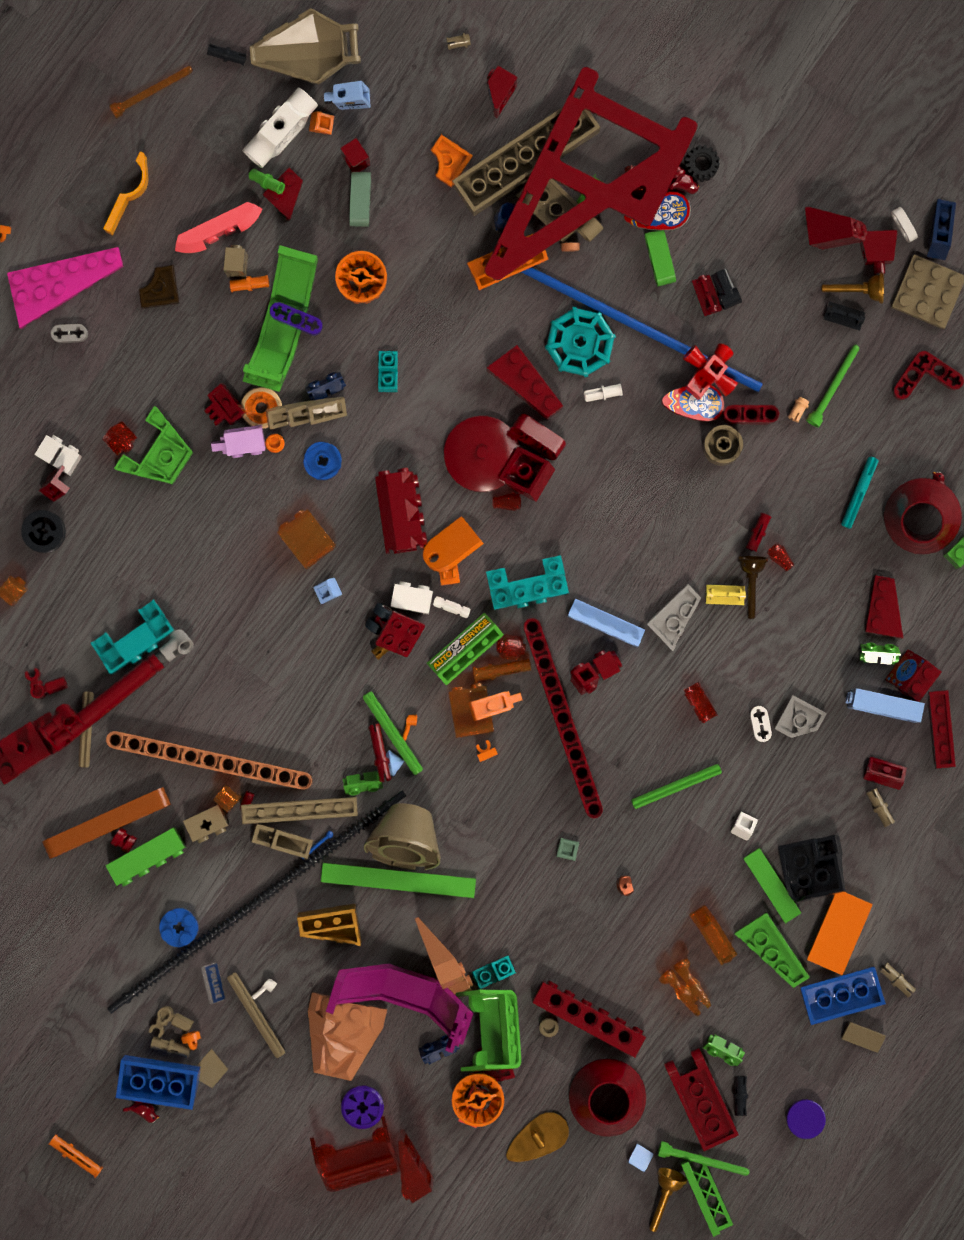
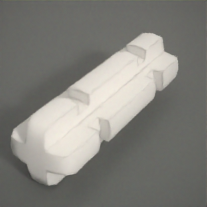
(451, 607)

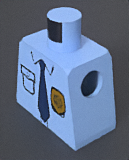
(349, 95)

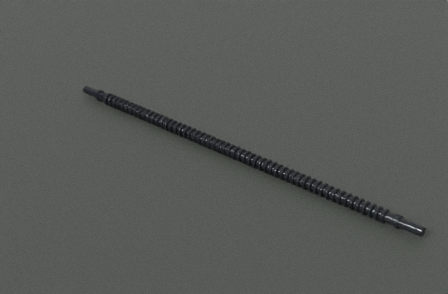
(127, 997)

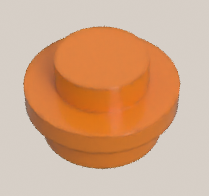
(275, 443)

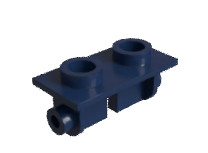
(331, 382)
(430, 1051)

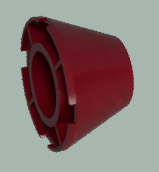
(922, 491)
(604, 1072)

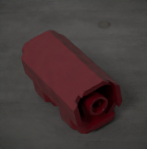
(400, 511)

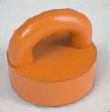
(4, 230)
(191, 1038)

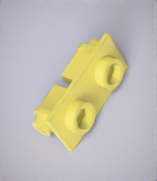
(725, 594)

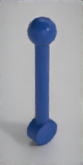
(329, 834)

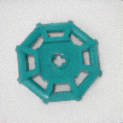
(589, 335)

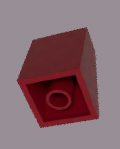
(832, 230)

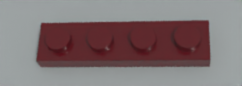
(941, 729)

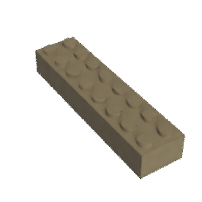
(515, 161)

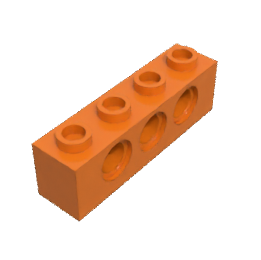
(478, 266)

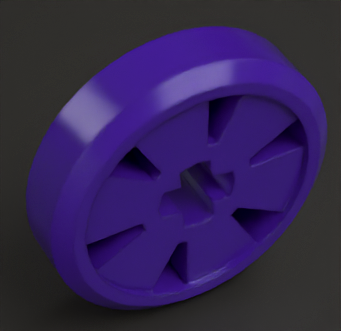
(353, 1115)

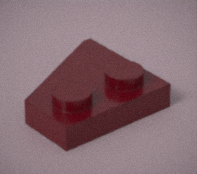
(288, 198)

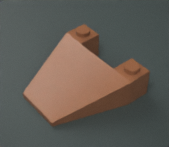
(448, 970)

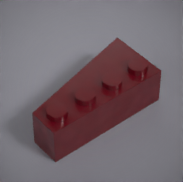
(522, 378)

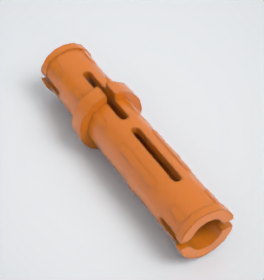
(57, 1143)

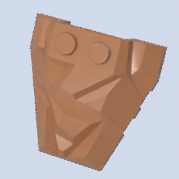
(342, 1038)

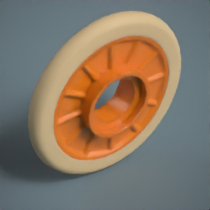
(257, 396)

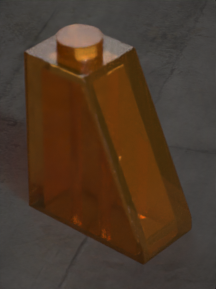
(713, 935)

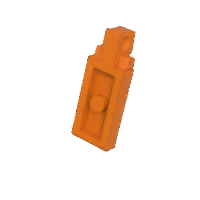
(493, 704)

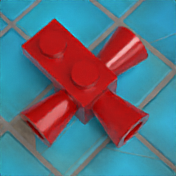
(709, 371)

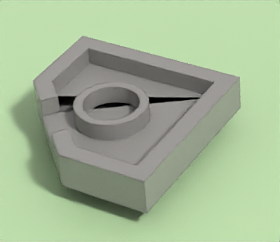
(799, 718)

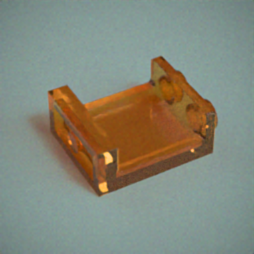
(306, 538)
(461, 712)

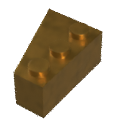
(331, 924)

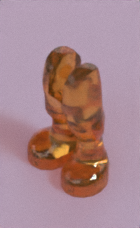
(693, 989)

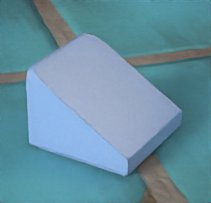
(327, 590)
(640, 1157)

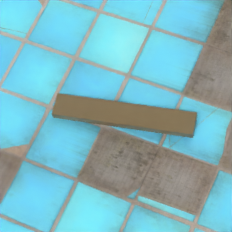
(299, 810)

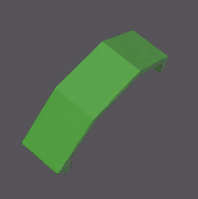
(279, 341)

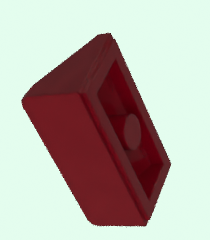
(885, 773)

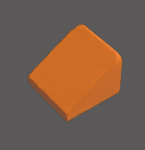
(321, 123)

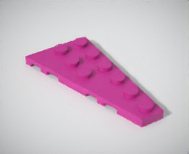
(54, 283)

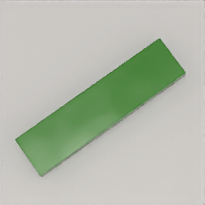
(772, 885)

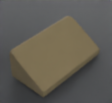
(863, 1037)

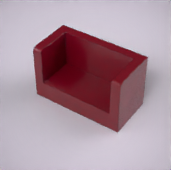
(355, 156)

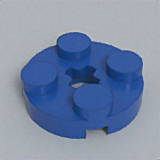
(325, 450)
(185, 936)

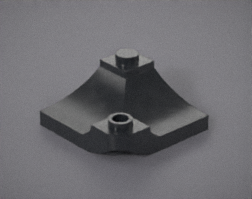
(813, 867)

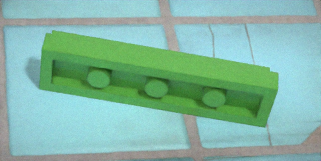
(702, 1201)

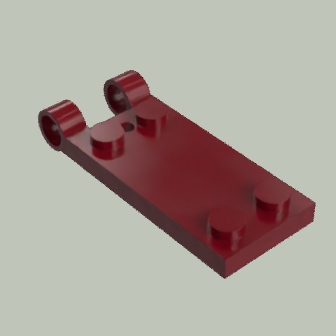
(703, 1103)

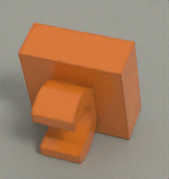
(450, 576)
(487, 753)

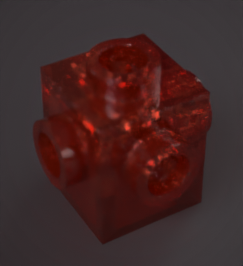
(119, 438)

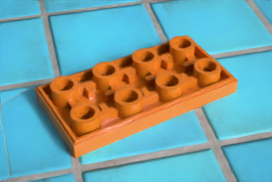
(839, 932)

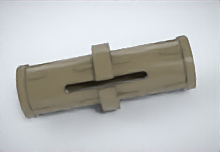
(880, 807)
(897, 979)
(170, 1047)

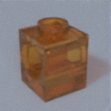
(13, 590)
(227, 798)

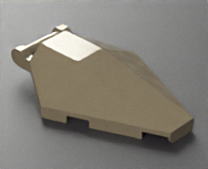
(307, 48)

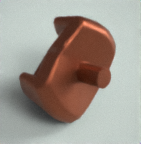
(624, 885)

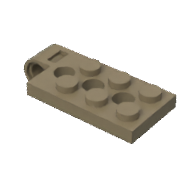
(560, 197)

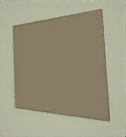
(211, 1069)

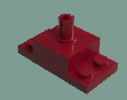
(24, 749)

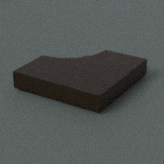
(161, 289)

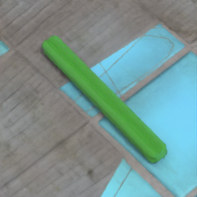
(392, 733)
(676, 786)

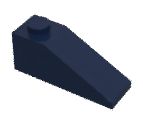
(941, 230)

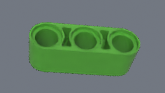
(660, 257)

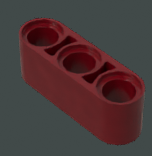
(759, 410)
(538, 437)

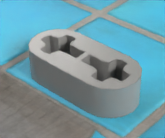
(68, 328)

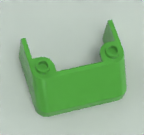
(498, 1029)

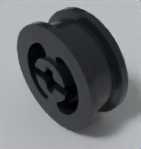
(28, 528)

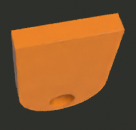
(451, 546)

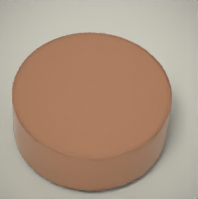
(569, 247)

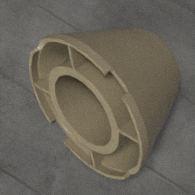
(405, 838)

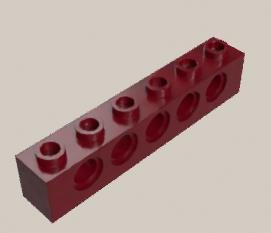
(630, 1046)

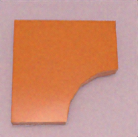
(451, 159)

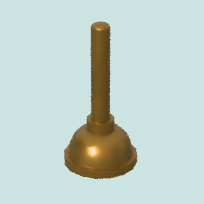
(873, 288)
(670, 1182)

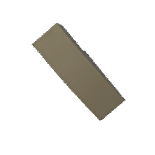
(281, 840)

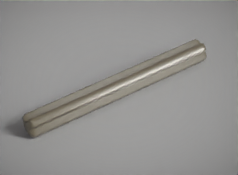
(256, 1015)

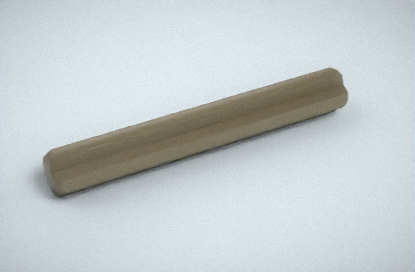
(85, 738)

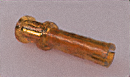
(493, 671)

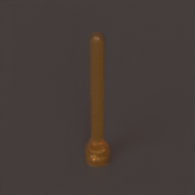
(119, 108)

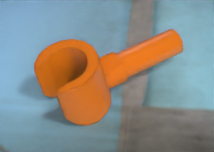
(411, 720)

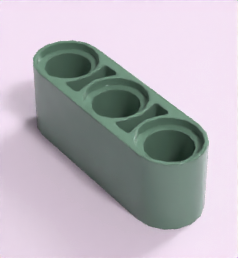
(360, 199)

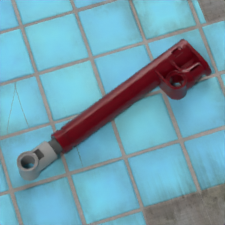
(68, 725)

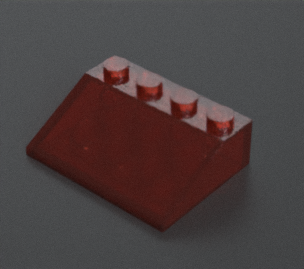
(415, 1176)

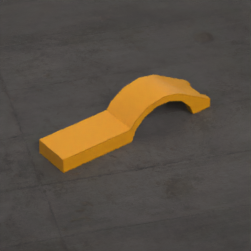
(123, 199)

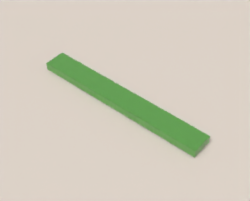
(398, 880)

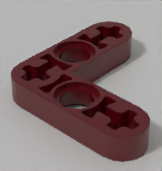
(928, 368)

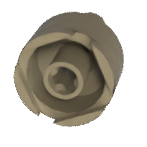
(728, 436)

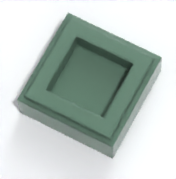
(567, 849)

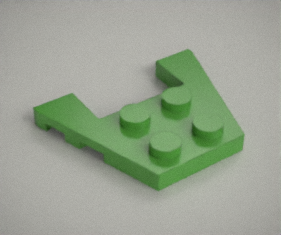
(164, 458)

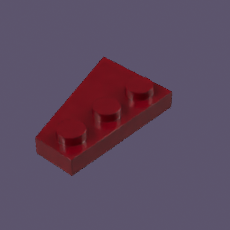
(884, 609)

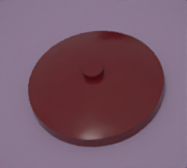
(479, 453)

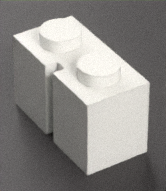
(57, 454)
(412, 598)

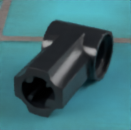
(727, 293)

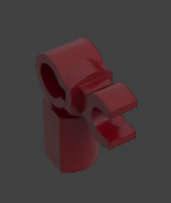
(39, 690)

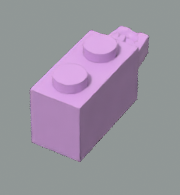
(241, 441)

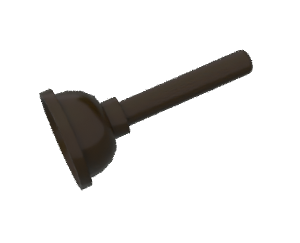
(752, 566)

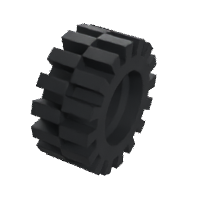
(702, 152)

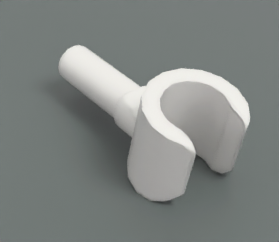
(269, 985)

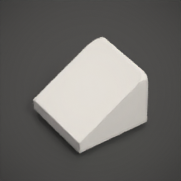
(744, 826)

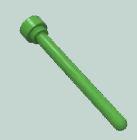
(815, 417)
(666, 1150)

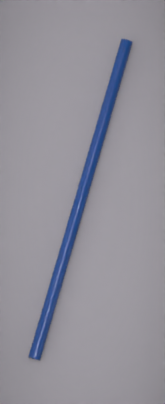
(631, 322)

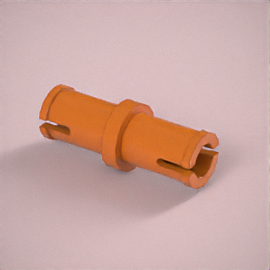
(249, 283)

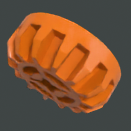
(345, 273)
(460, 1103)

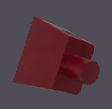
(879, 249)

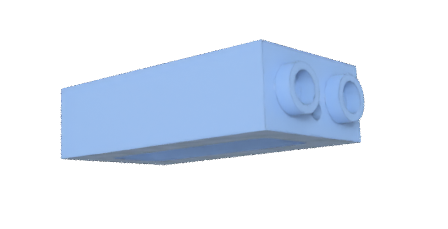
(885, 705)

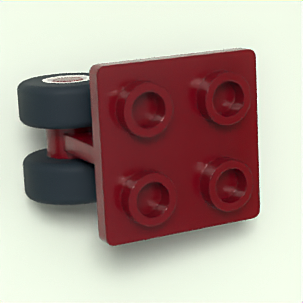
(395, 630)

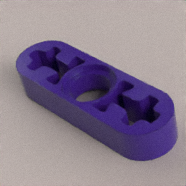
(280, 318)

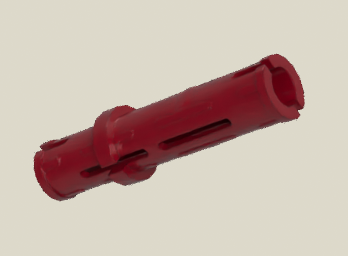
(381, 760)

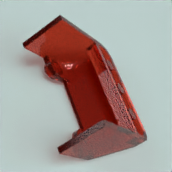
(358, 1162)

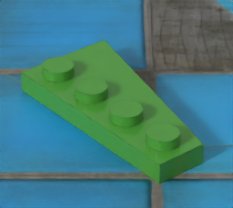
(767, 941)

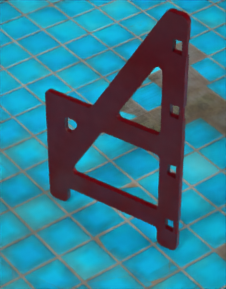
(652, 173)

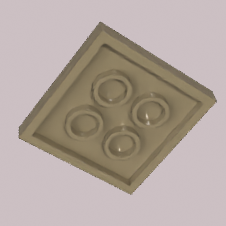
(928, 292)

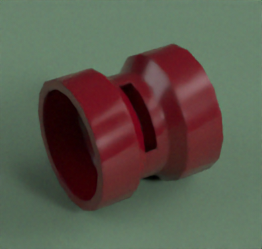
(119, 839)

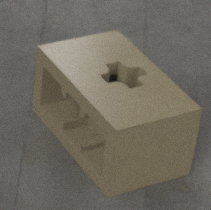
(235, 262)
(195, 823)

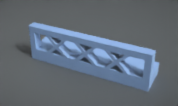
(606, 623)

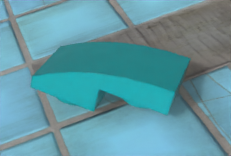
(388, 371)
(493, 972)

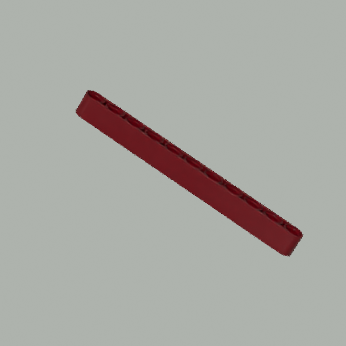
(563, 708)

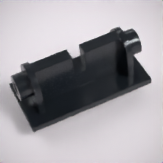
(844, 316)

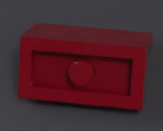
(53, 487)

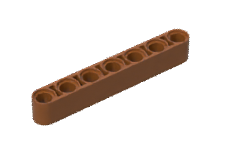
(106, 823)

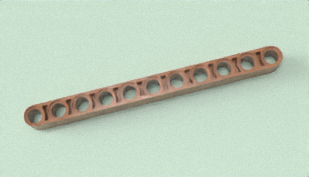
(199, 761)

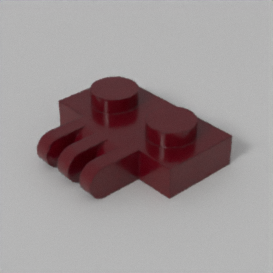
(224, 406)

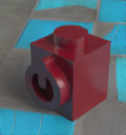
(606, 664)
(584, 678)

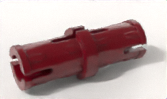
(764, 521)

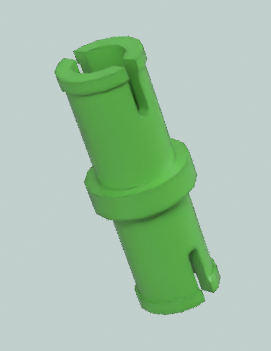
(266, 181)

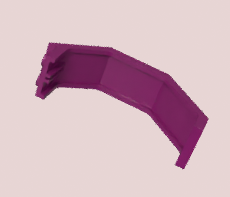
(406, 990)

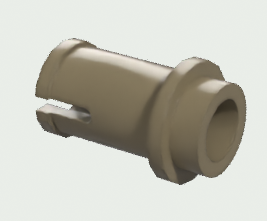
(460, 41)

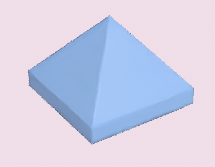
(395, 762)

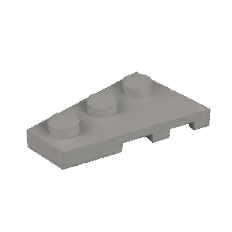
(674, 615)

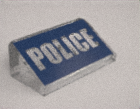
(213, 983)

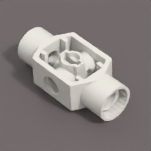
(272, 141)

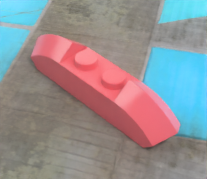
(226, 223)

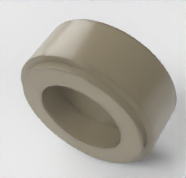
(548, 1027)

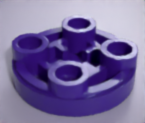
(805, 1119)

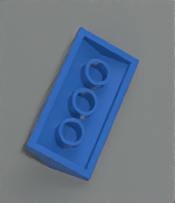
(842, 995)

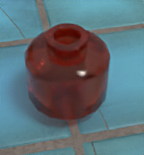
(510, 647)

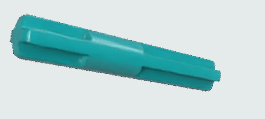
(859, 492)

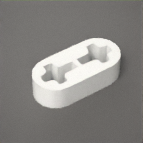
(904, 224)
(765, 723)

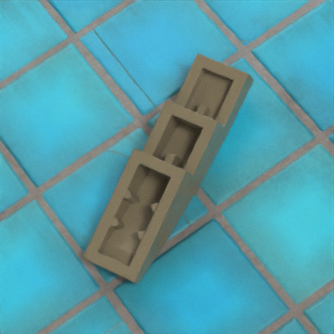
(306, 412)

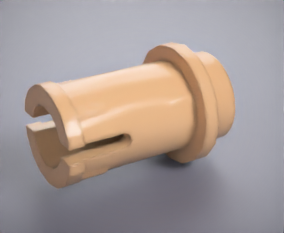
(798, 409)

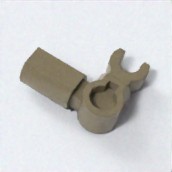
(165, 1015)

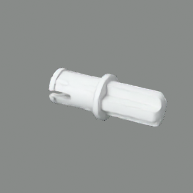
(603, 393)

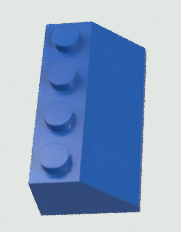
(158, 1082)

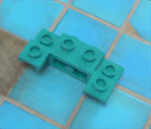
(527, 590)
(135, 643)

